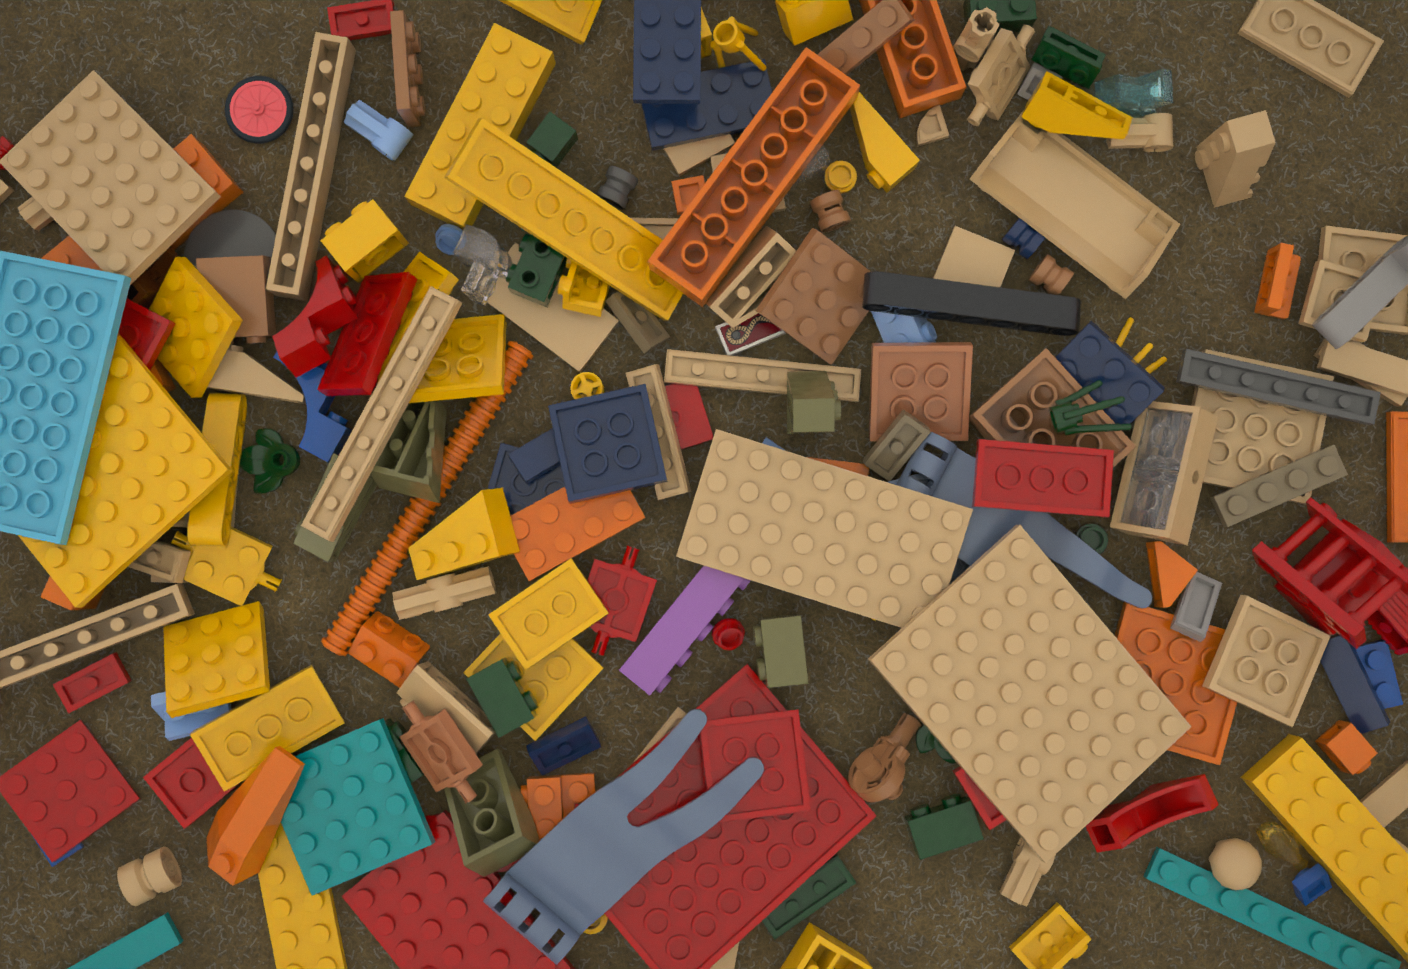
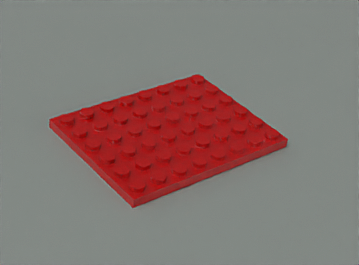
(738, 870)

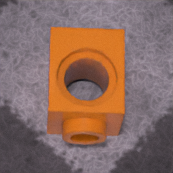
(1346, 748)

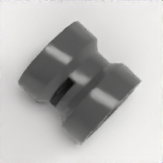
(617, 187)

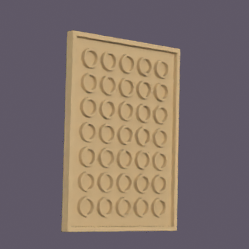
(1030, 693)

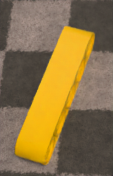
(224, 429)

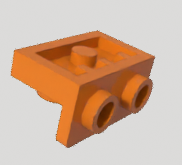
(1278, 282)

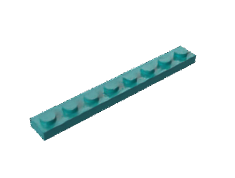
(1264, 915)

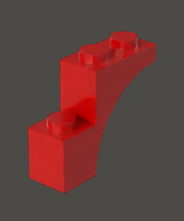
(305, 339)
(1152, 808)

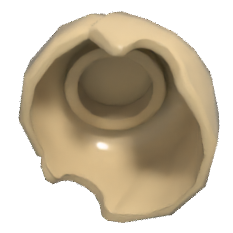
(1235, 863)

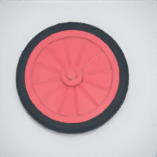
(259, 109)

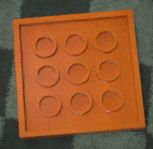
(1179, 670)

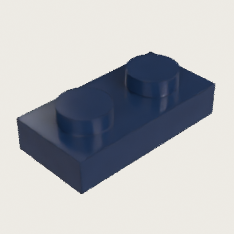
(563, 746)

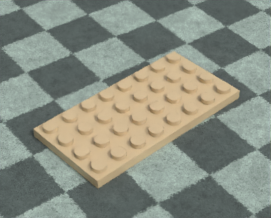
(821, 531)

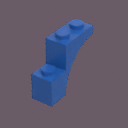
(322, 433)

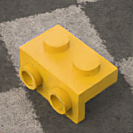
(582, 291)
(1051, 941)

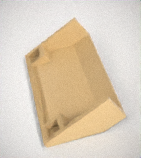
(1076, 204)

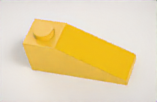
(1069, 110)
(882, 149)

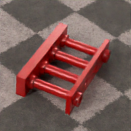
(1325, 602)

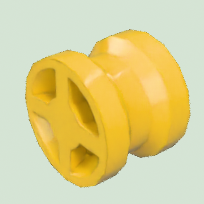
(585, 383)

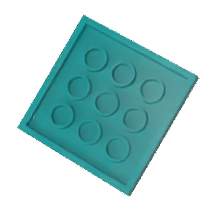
(353, 809)

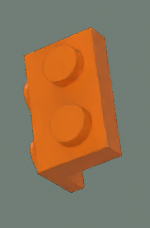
(388, 648)

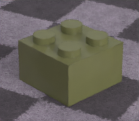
(782, 651)

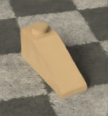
(246, 375)

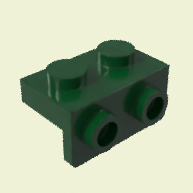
(1068, 57)

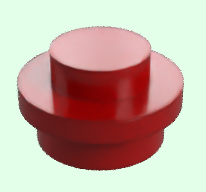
(728, 634)

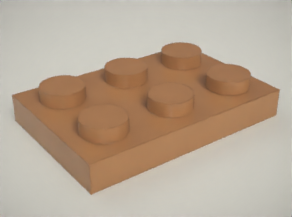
(406, 70)

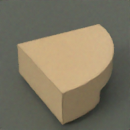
(932, 127)

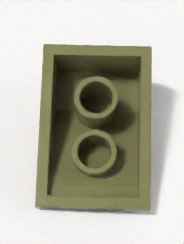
(497, 822)

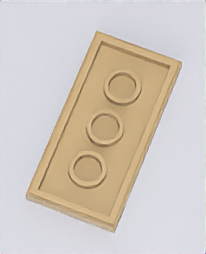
(1313, 41)
(565, 332)

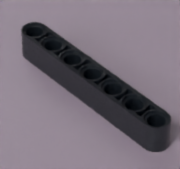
(971, 303)

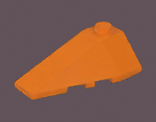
(251, 817)

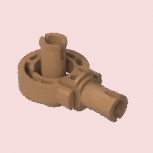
(884, 763)

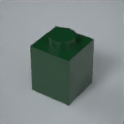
(552, 139)

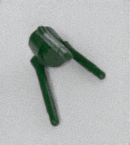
(1067, 415)

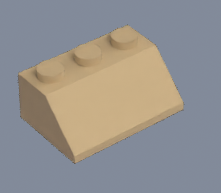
(436, 692)

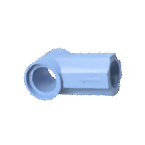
(384, 134)

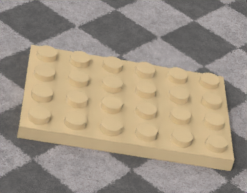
(109, 179)

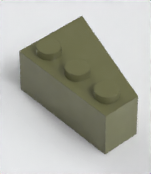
(811, 403)
(414, 453)
(321, 547)

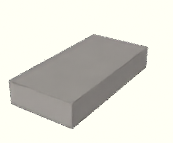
(1196, 607)

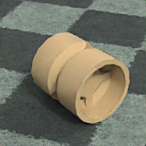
(146, 877)

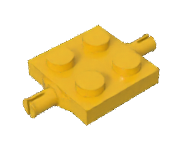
(228, 569)

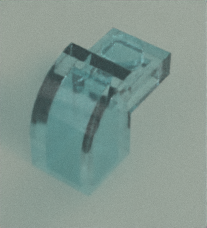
(1136, 94)

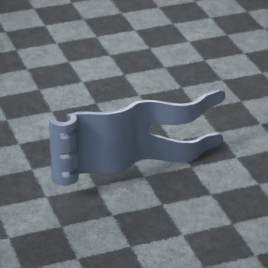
(953, 481)
(600, 856)

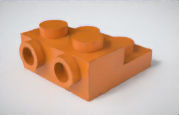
(553, 797)

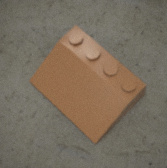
(1022, 412)

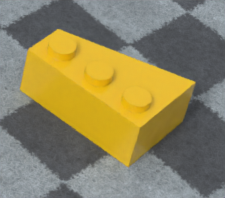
(467, 537)
(823, 951)

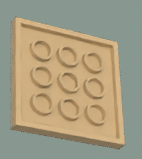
(1257, 435)

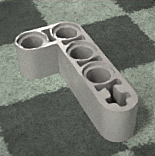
(1365, 296)

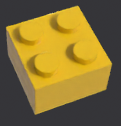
(364, 240)

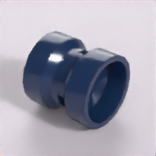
(1023, 236)

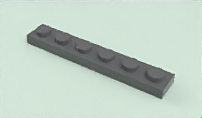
(1278, 387)

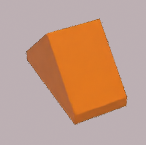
(1168, 573)

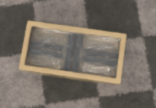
(1164, 472)

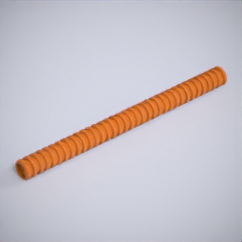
(419, 510)

